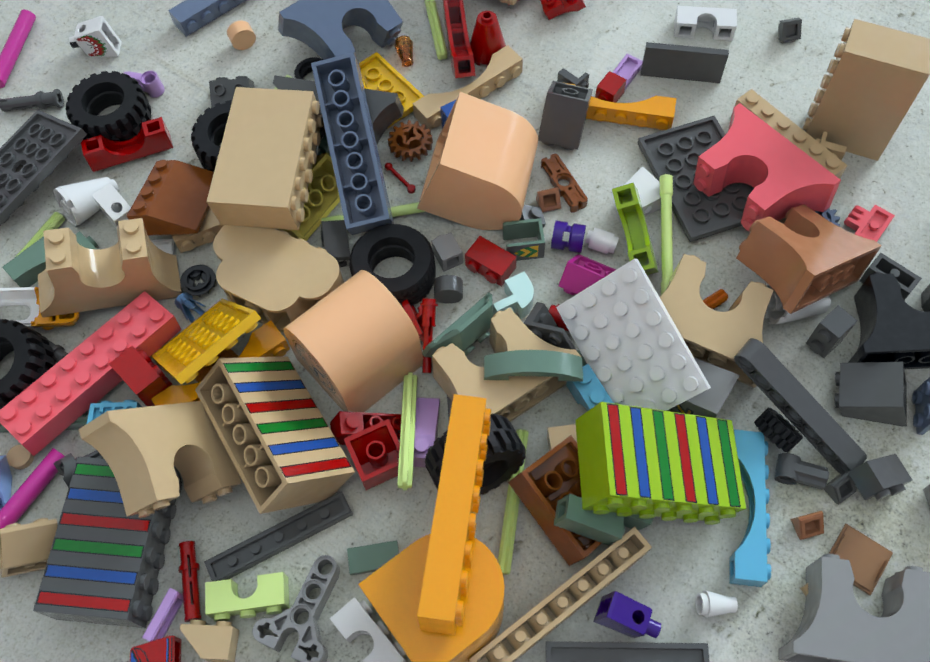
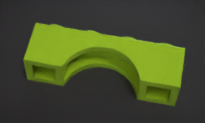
(635, 226)

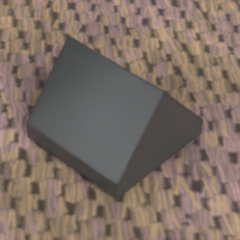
(840, 487)

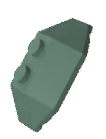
(467, 329)

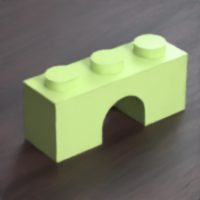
(269, 597)

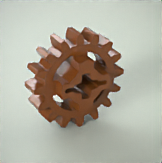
(410, 141)

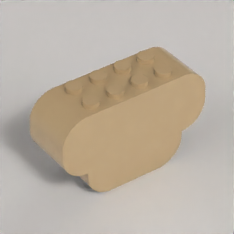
(273, 272)

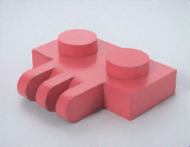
(869, 223)

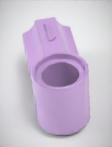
(149, 82)

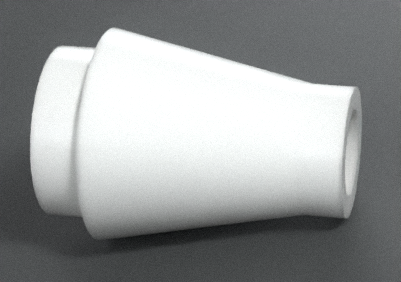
(714, 604)

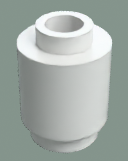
(602, 241)

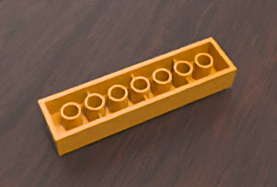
(455, 517)

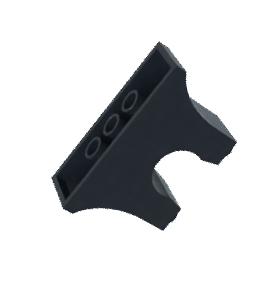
(890, 326)

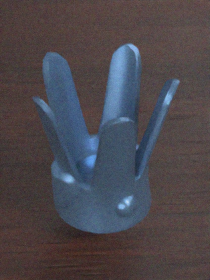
(185, 302)

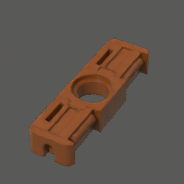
(571, 193)

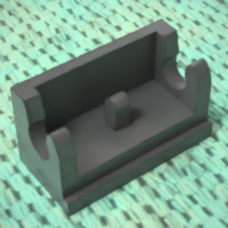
(335, 240)

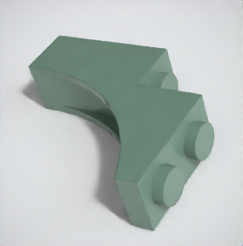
(31, 262)
(601, 528)

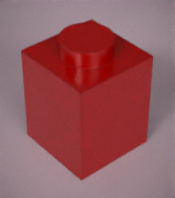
(611, 87)

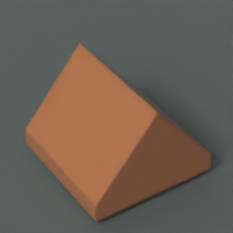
(548, 199)
(809, 525)

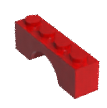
(104, 153)

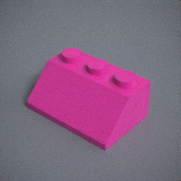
(582, 273)

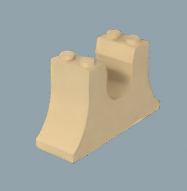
(104, 278)
(711, 333)
(503, 397)
(149, 442)

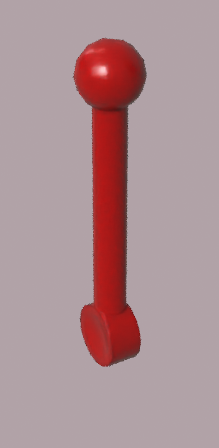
(410, 187)

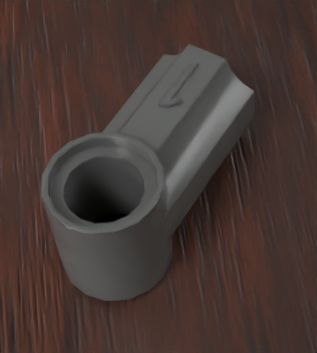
(792, 470)

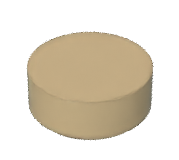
(19, 457)

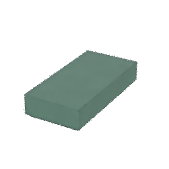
(371, 557)

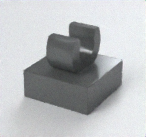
(790, 29)

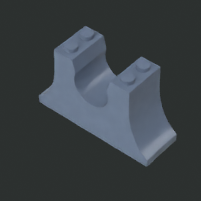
(322, 23)

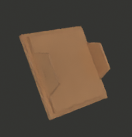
(865, 556)

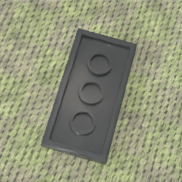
(684, 62)

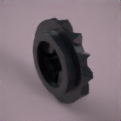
(195, 273)

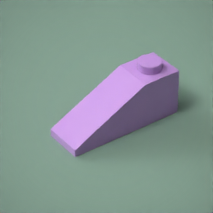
(425, 428)

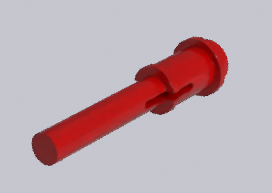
(428, 323)

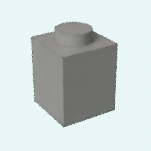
(447, 251)

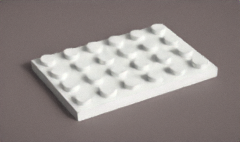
(632, 341)

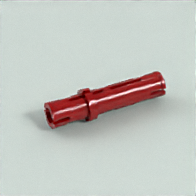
(187, 550)

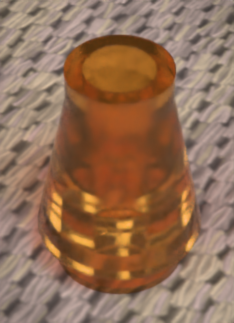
(404, 48)

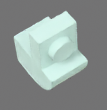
(519, 293)

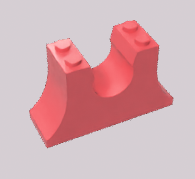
(770, 164)

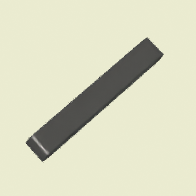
(799, 406)

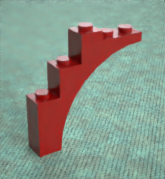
(458, 39)

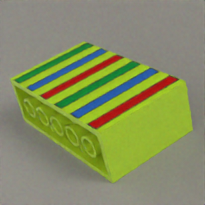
(658, 464)

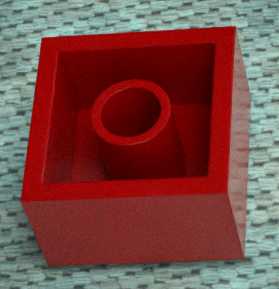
(140, 374)

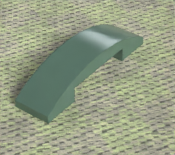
(533, 363)

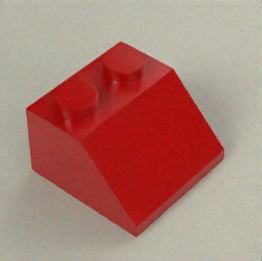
(375, 453)

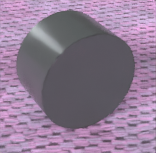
(448, 289)

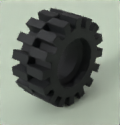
(778, 430)

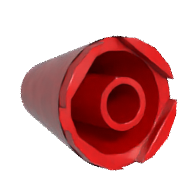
(486, 37)

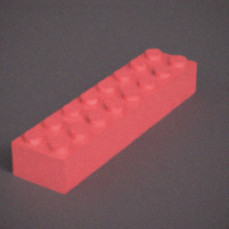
(85, 373)

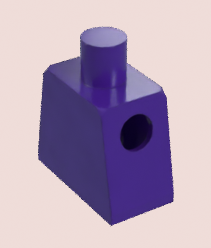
(626, 616)

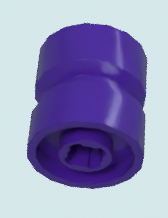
(576, 237)

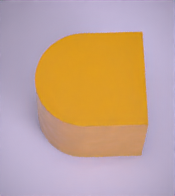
(396, 595)

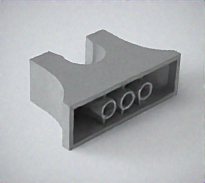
(841, 631)

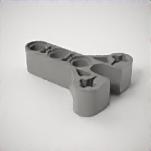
(286, 622)

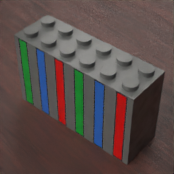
(100, 559)

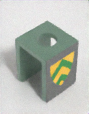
(525, 229)

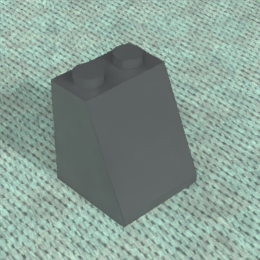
(564, 115)
(873, 392)

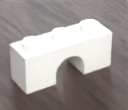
(718, 20)
(355, 621)

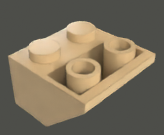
(26, 546)

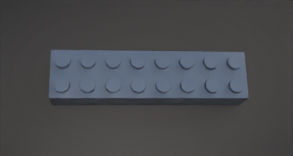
(352, 143)

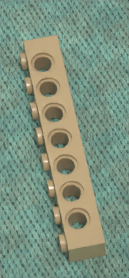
(565, 600)

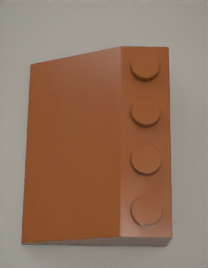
(173, 198)
(543, 485)

